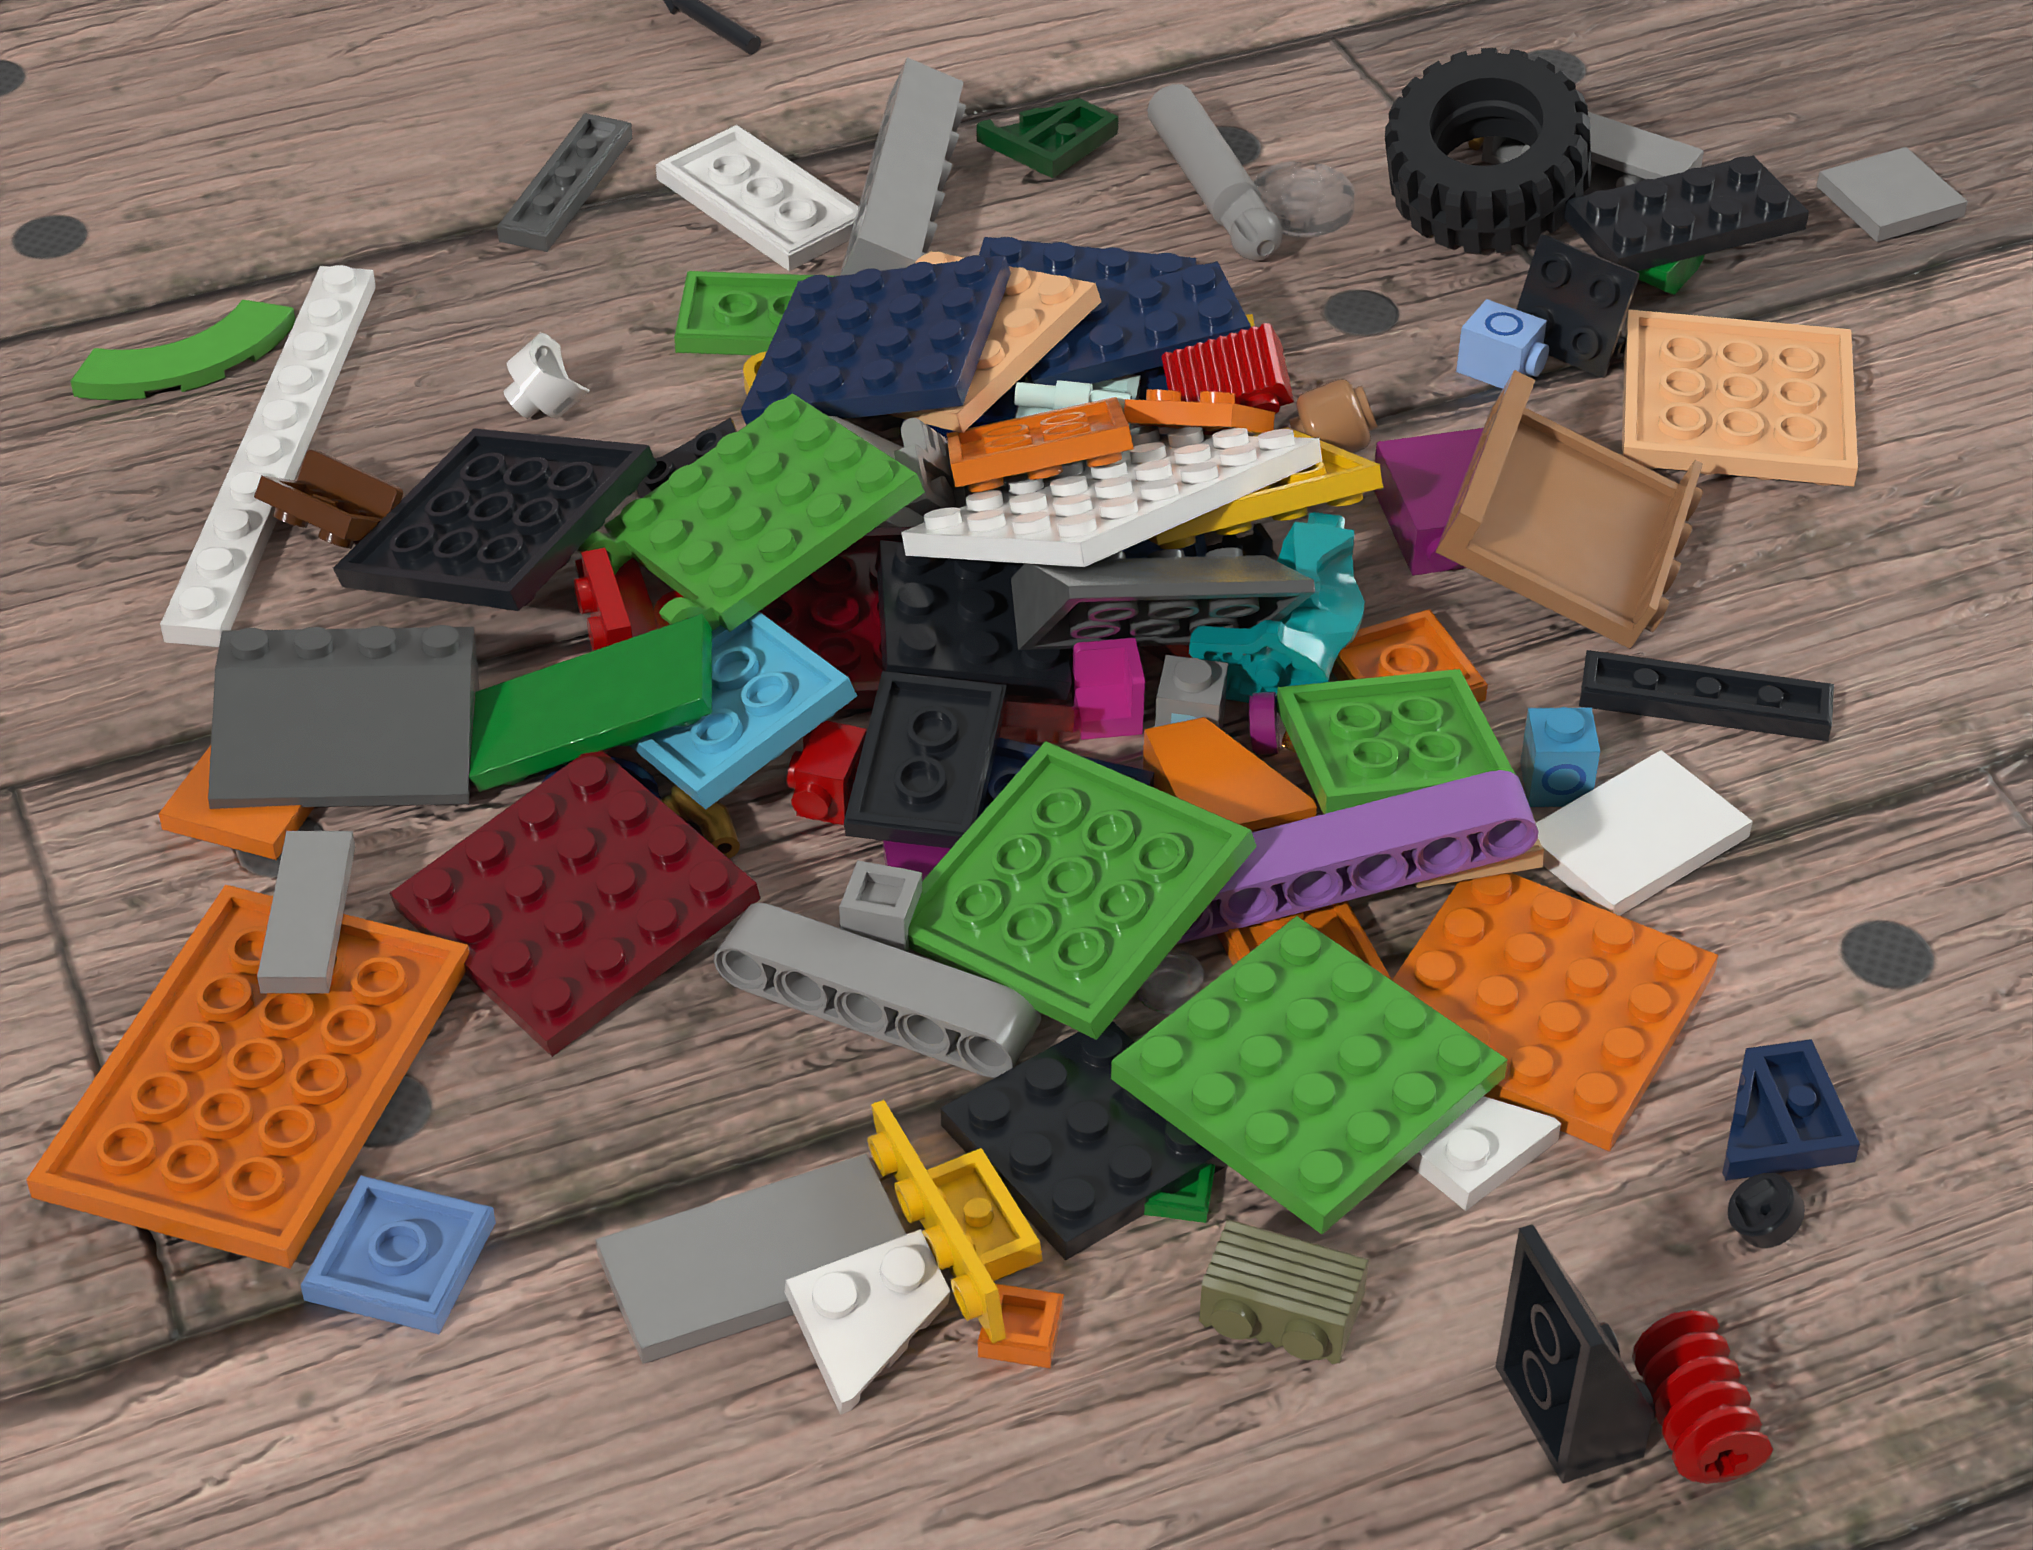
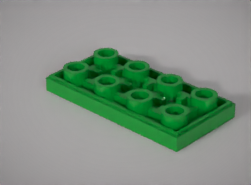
(592, 703)

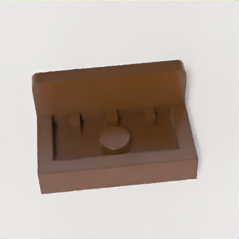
(331, 497)

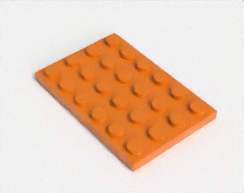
(244, 1106)

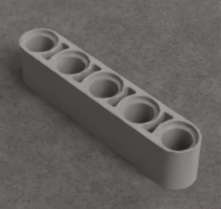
(877, 990)

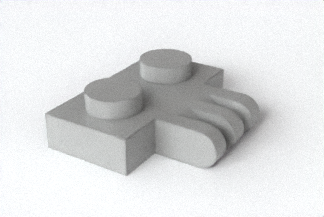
(928, 456)

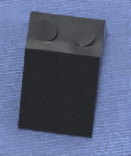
(1568, 1369)

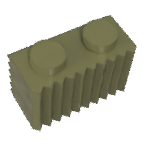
(1282, 1292)

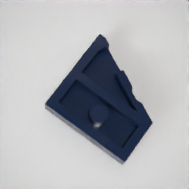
(1786, 1114)

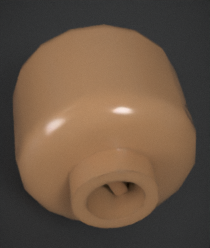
(1336, 415)

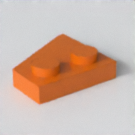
(1212, 413)

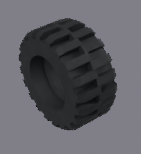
(1480, 99)

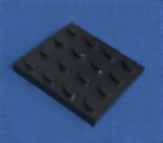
(496, 518)

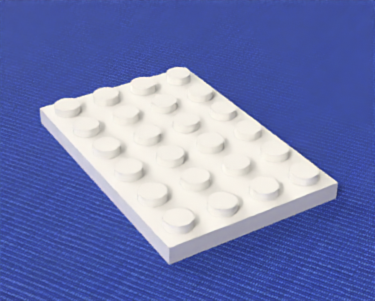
(1112, 506)

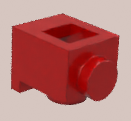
(825, 771)

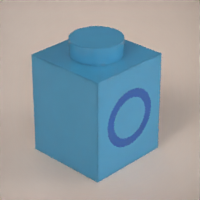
(1559, 755)

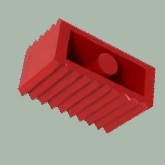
(1241, 364)

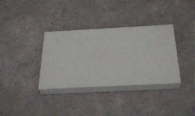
(729, 1259)

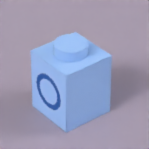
(1499, 342)

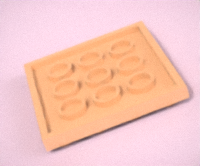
(1029, 322)
(1739, 397)

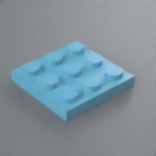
(763, 701)

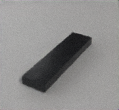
(1707, 695)

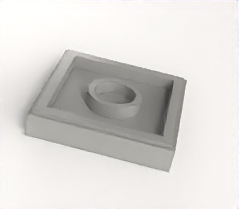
(1891, 194)

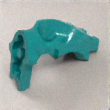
(1312, 635)

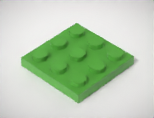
(1387, 735)

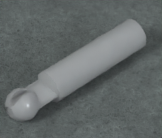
(1215, 172)

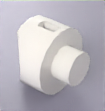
(541, 380)

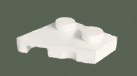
(1484, 1149)
(866, 1311)

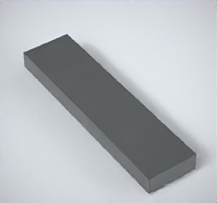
(565, 182)

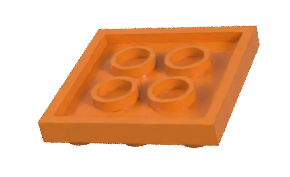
(1039, 444)

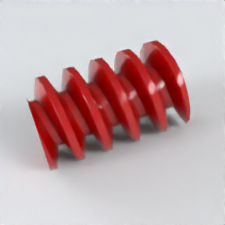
(1700, 1399)

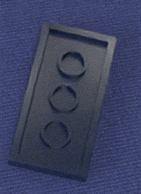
(1141, 324)

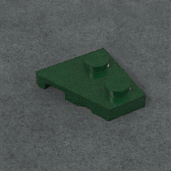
(1051, 136)

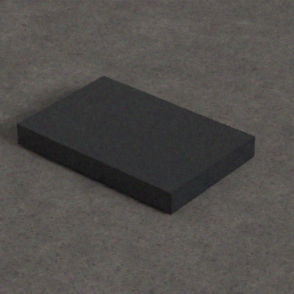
(925, 759)

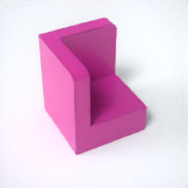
(1108, 688)

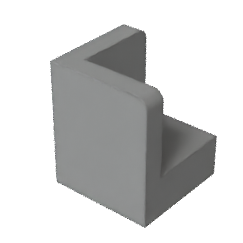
(881, 903)

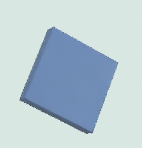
(398, 1254)

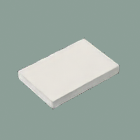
(1639, 834)

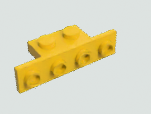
(965, 1216)

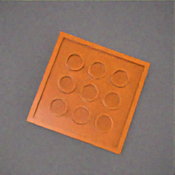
(1561, 993)

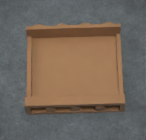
(1569, 521)

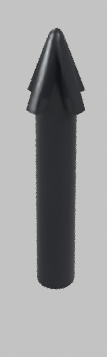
(717, 23)

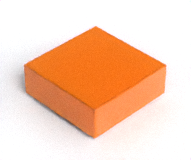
(1030, 1327)

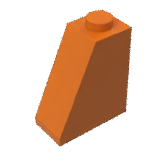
(1221, 776)

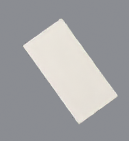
(760, 197)

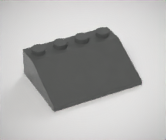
(1151, 597)
(343, 717)

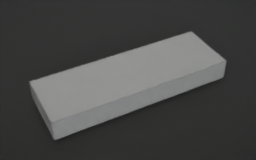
(306, 912)

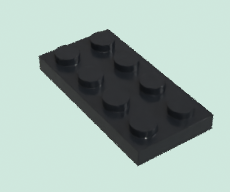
(1686, 214)

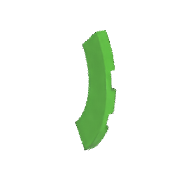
(191, 362)

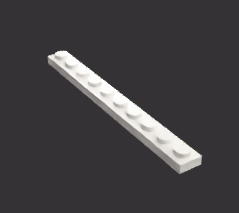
(272, 447)

